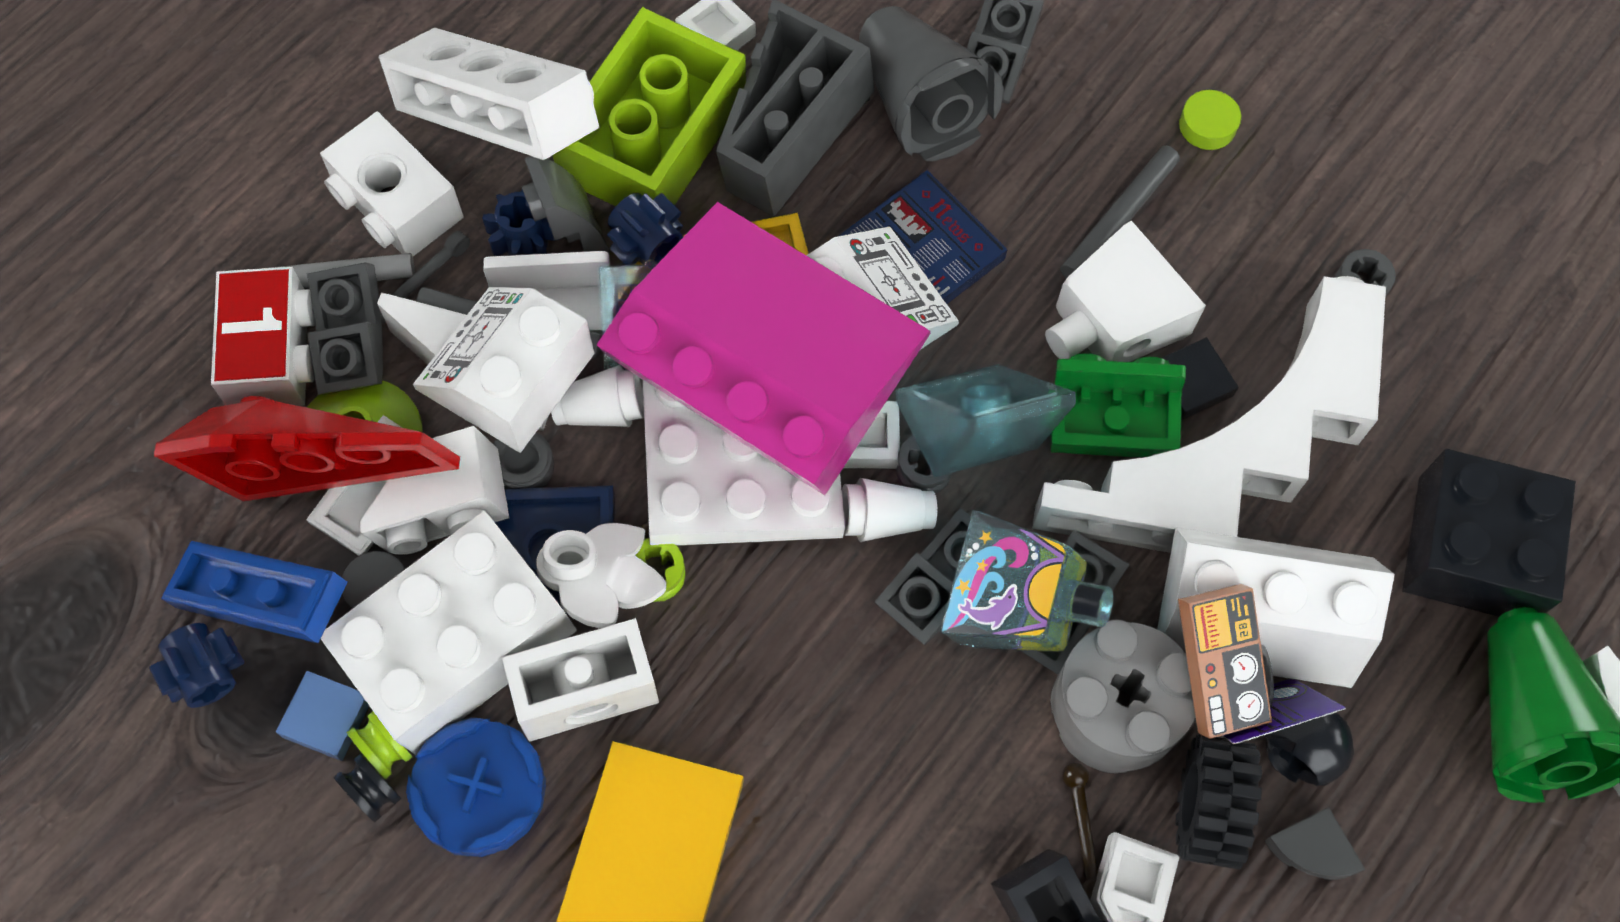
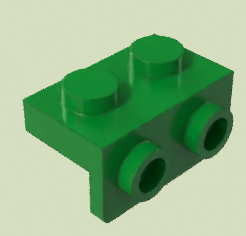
(1120, 406)

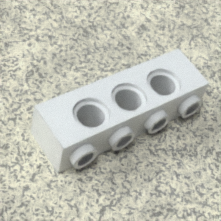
(491, 92)

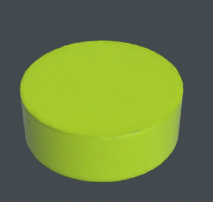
(1210, 119)

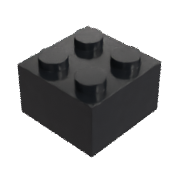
(1489, 535)

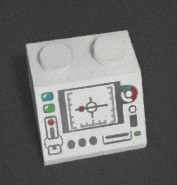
(888, 272)
(509, 363)

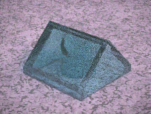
(981, 416)

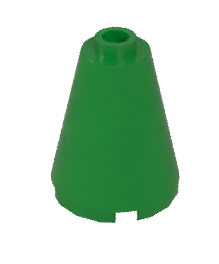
(1546, 713)

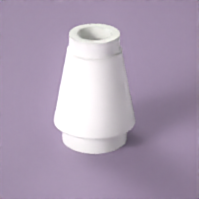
(602, 399)
(886, 509)

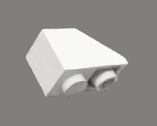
(439, 503)

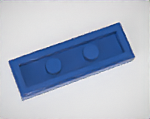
(255, 591)

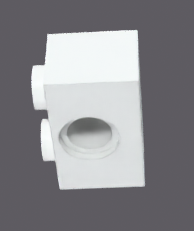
(378, 158)
(580, 680)

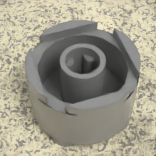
(1086, 690)

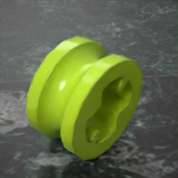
(675, 574)
(378, 745)

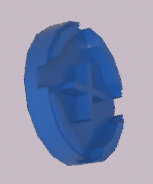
(476, 787)

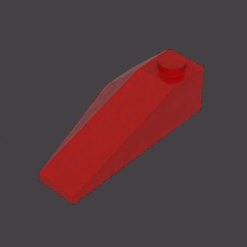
(289, 449)

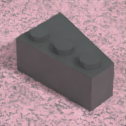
(792, 108)

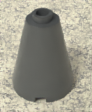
(929, 84)

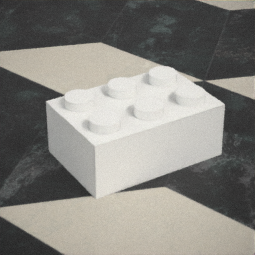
(437, 632)

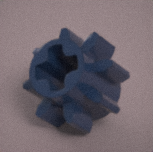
(514, 227)
(644, 228)
(196, 665)

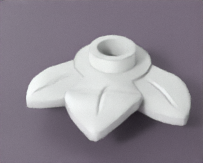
(599, 572)

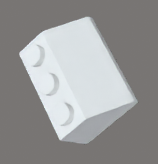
(1313, 606)

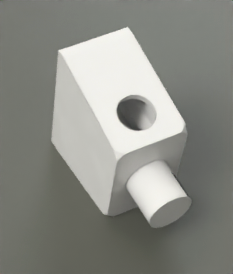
(1123, 302)

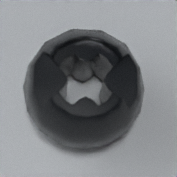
(1312, 750)

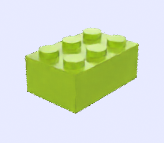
(657, 111)

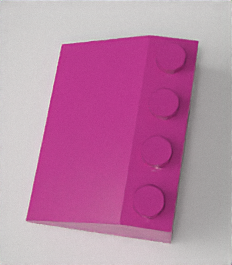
(765, 344)

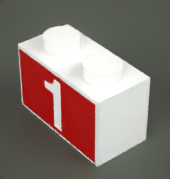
(261, 336)

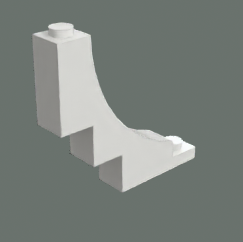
(1264, 454)

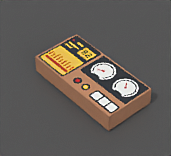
(1225, 660)

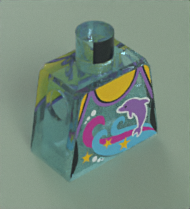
(1019, 590)

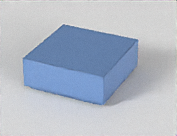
(322, 715)

